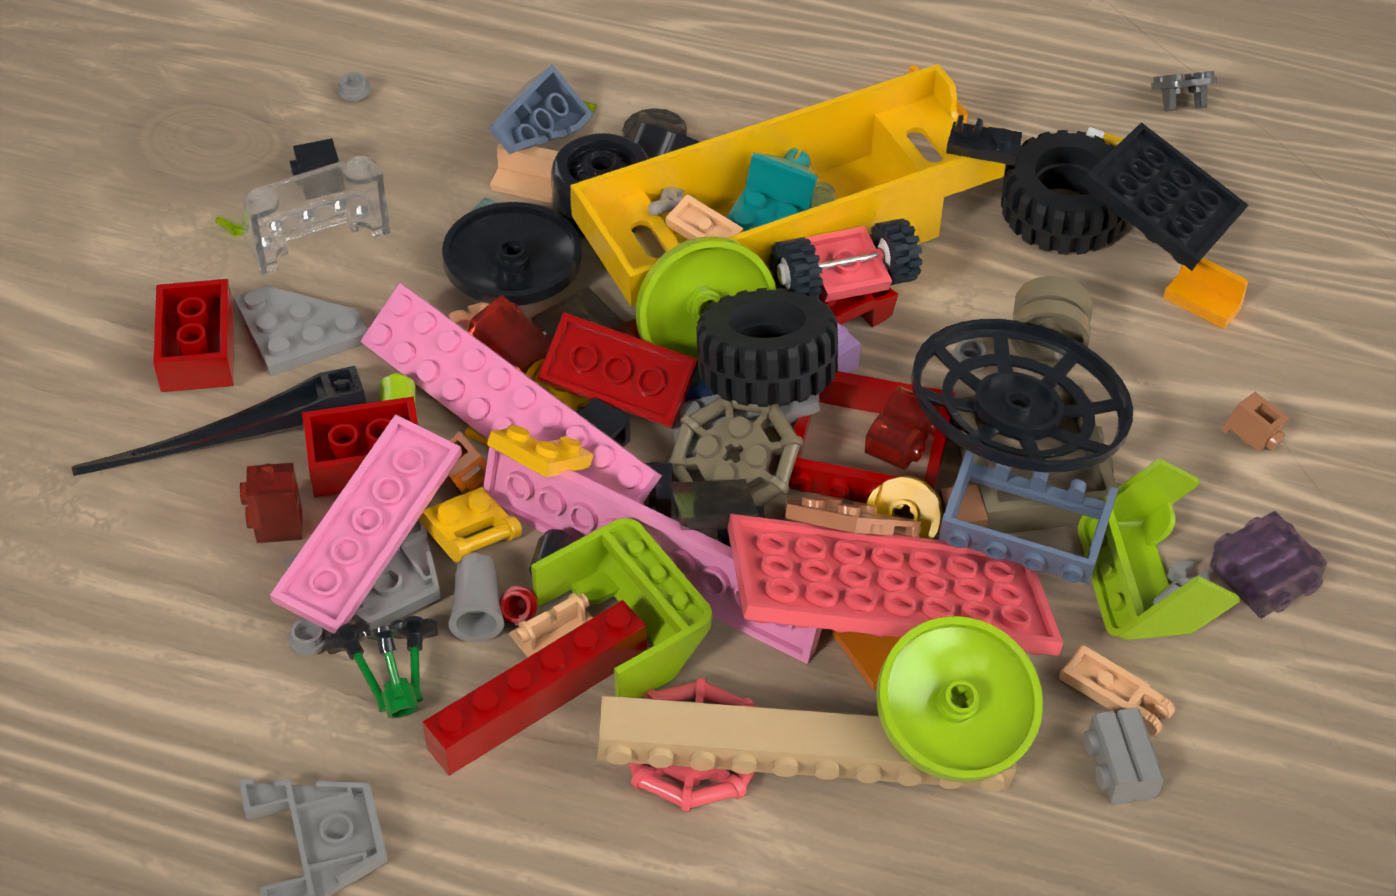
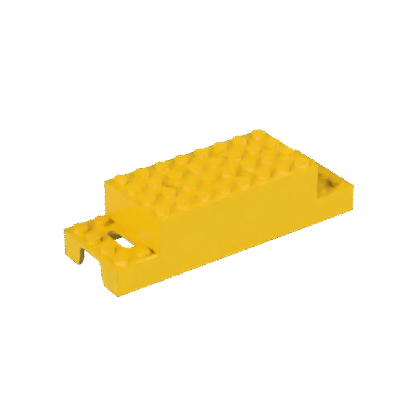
(852, 144)

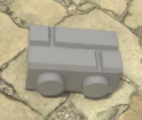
(1123, 756)

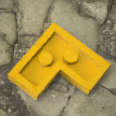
(540, 456)

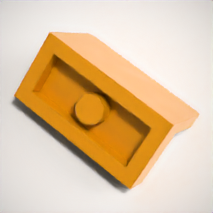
(1208, 292)

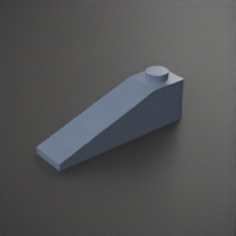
(540, 113)

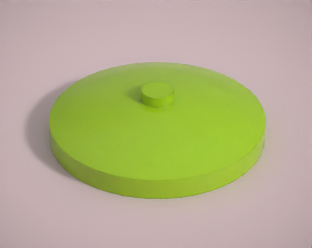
(688, 282)
(959, 699)

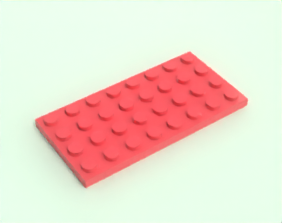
(881, 583)

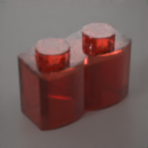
(900, 431)

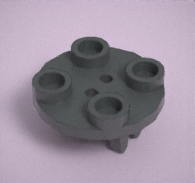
(1195, 82)

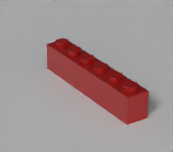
(534, 687)

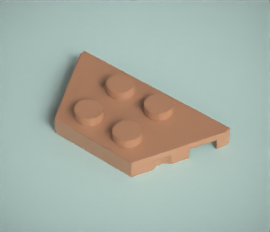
(853, 518)

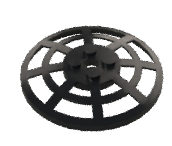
(1001, 392)

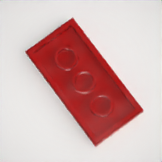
(618, 370)

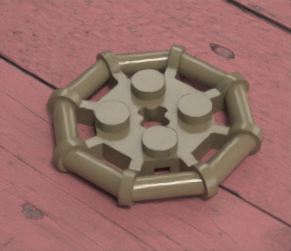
(737, 434)

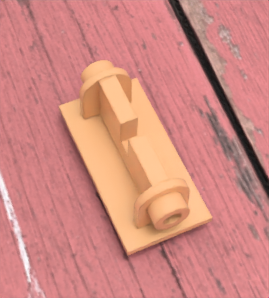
(551, 624)

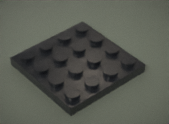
(1164, 195)

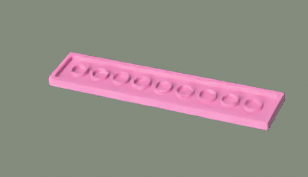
(491, 391)
(584, 506)

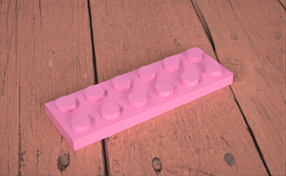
(366, 525)

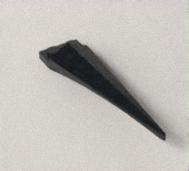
(269, 417)

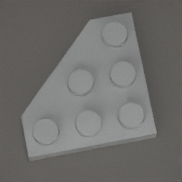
(297, 328)

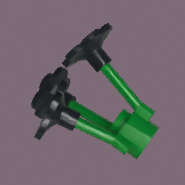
(399, 697)

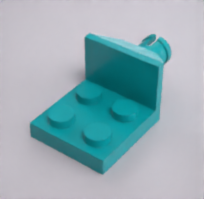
(774, 189)

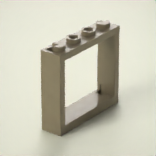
(1028, 513)

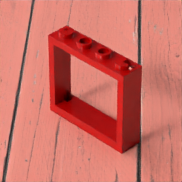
(849, 483)

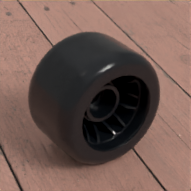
(586, 159)

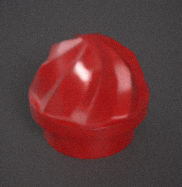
(518, 604)

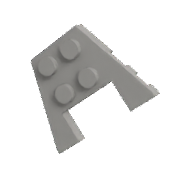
(403, 586)
(333, 831)

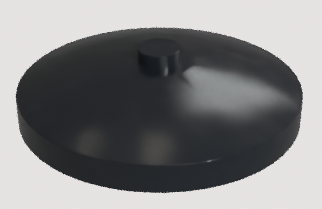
(512, 253)

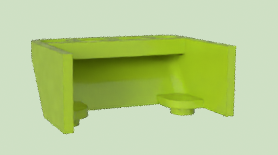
(631, 566)
(1131, 568)

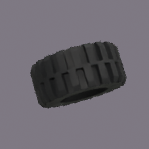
(1053, 218)
(767, 347)

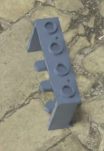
(1008, 547)

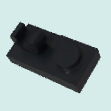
(983, 143)

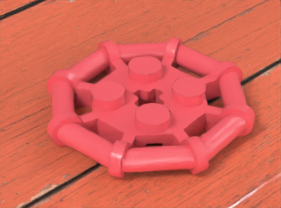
(649, 777)

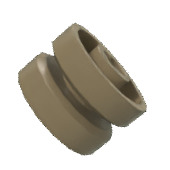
(1054, 305)

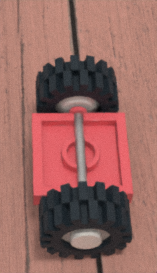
(848, 261)

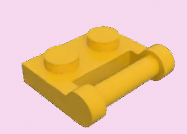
(464, 516)

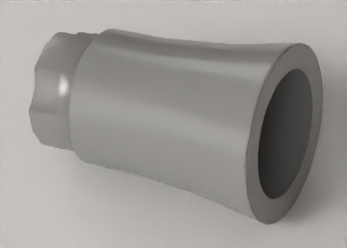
(476, 603)

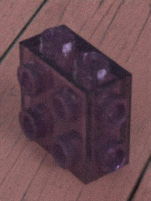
(1268, 564)

